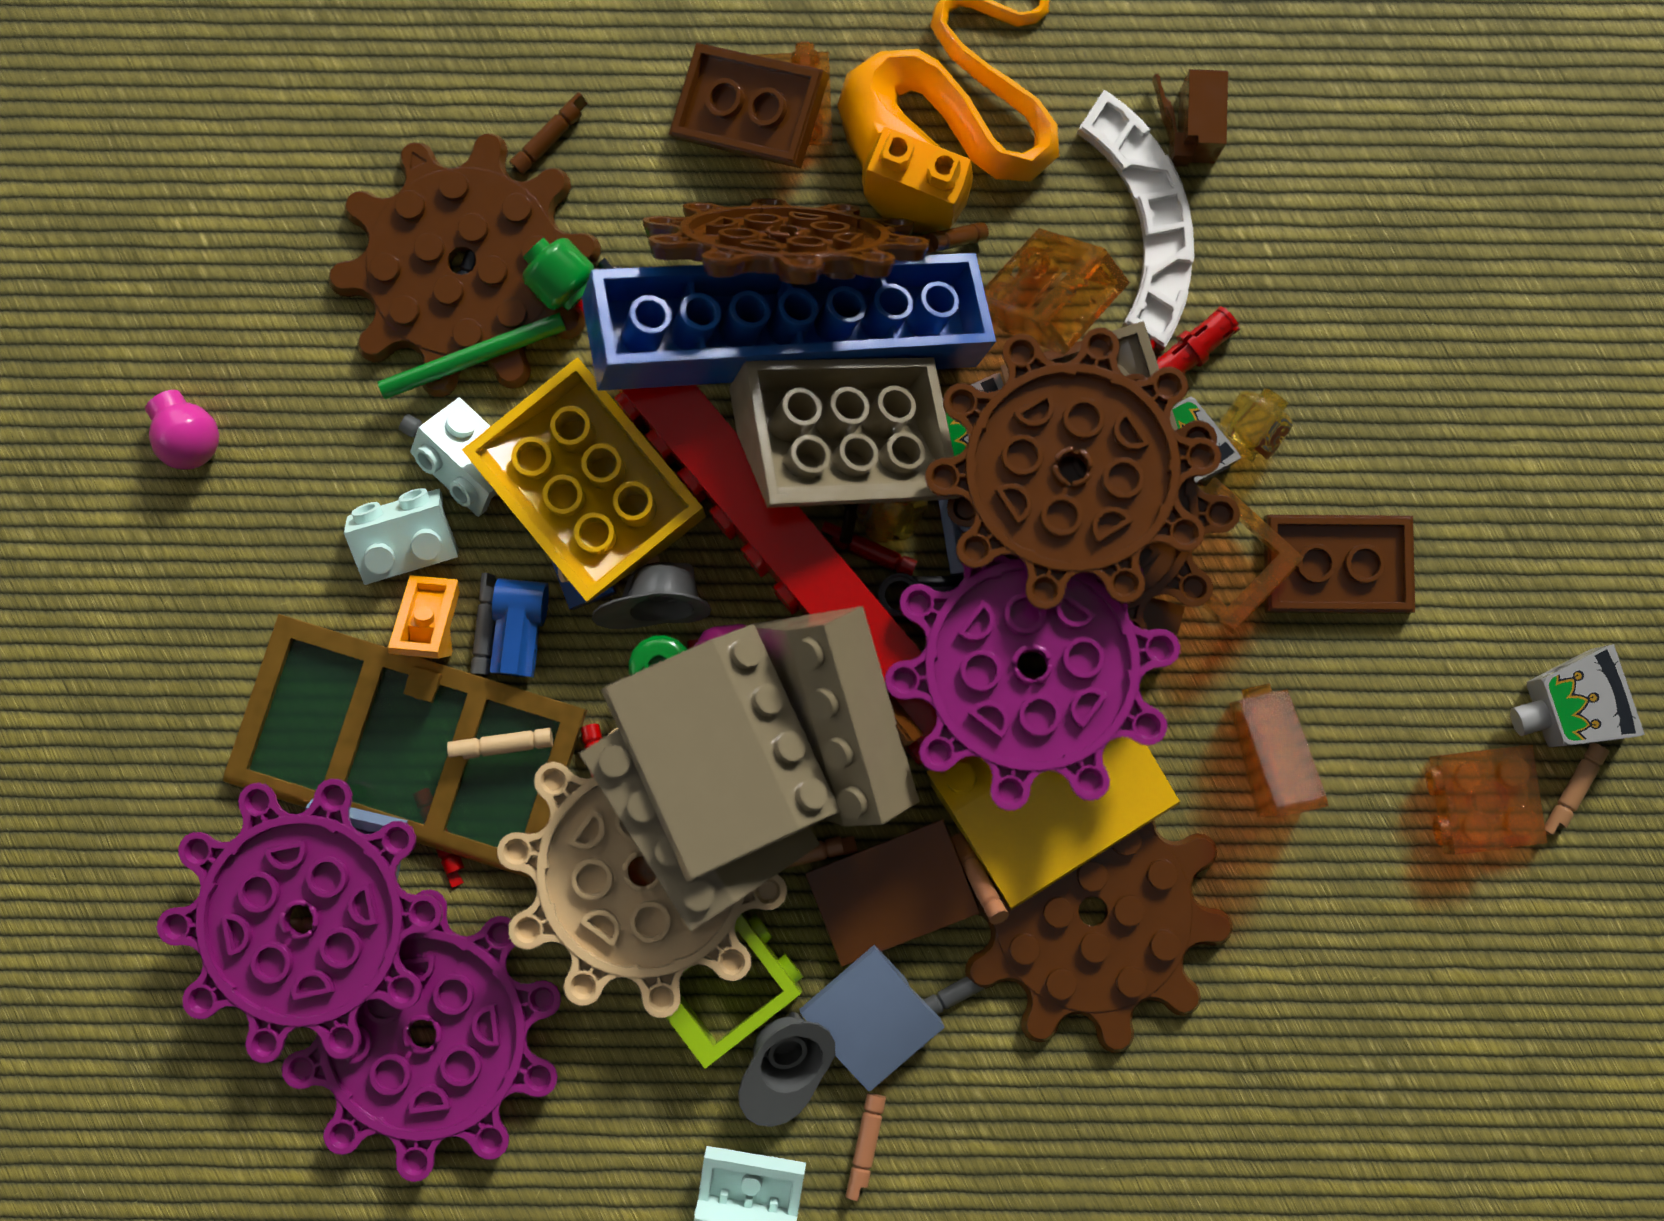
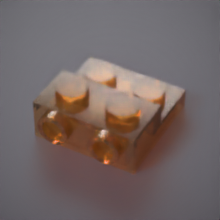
(1486, 800)

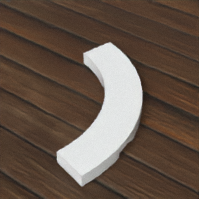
(1161, 211)

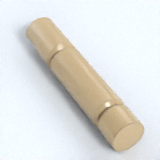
(501, 744)

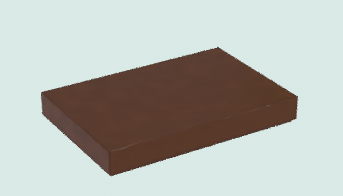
(749, 105)
(1347, 564)
(893, 892)

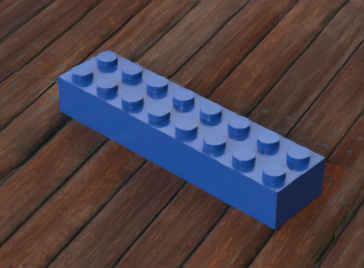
(700, 329)

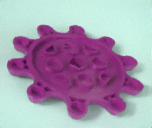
(1020, 722)
(246, 932)
(457, 1082)

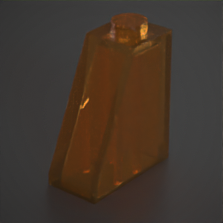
(1276, 754)

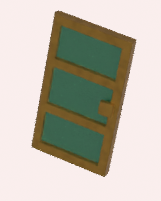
(384, 726)

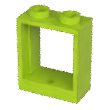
(781, 969)

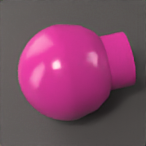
(181, 431)

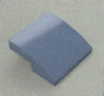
(873, 1017)

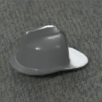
(655, 596)
(784, 1069)

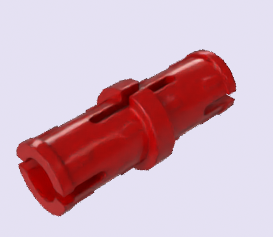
(1195, 346)

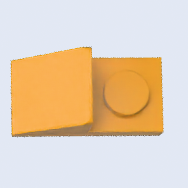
(425, 618)

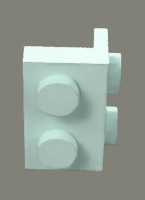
(440, 453)
(400, 535)
(748, 1187)

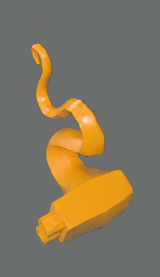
(901, 165)

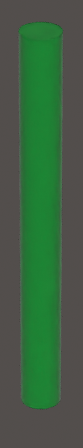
(472, 355)

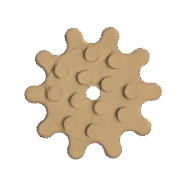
(602, 914)

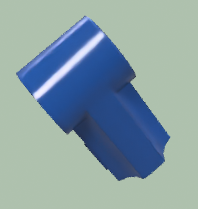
(519, 611)

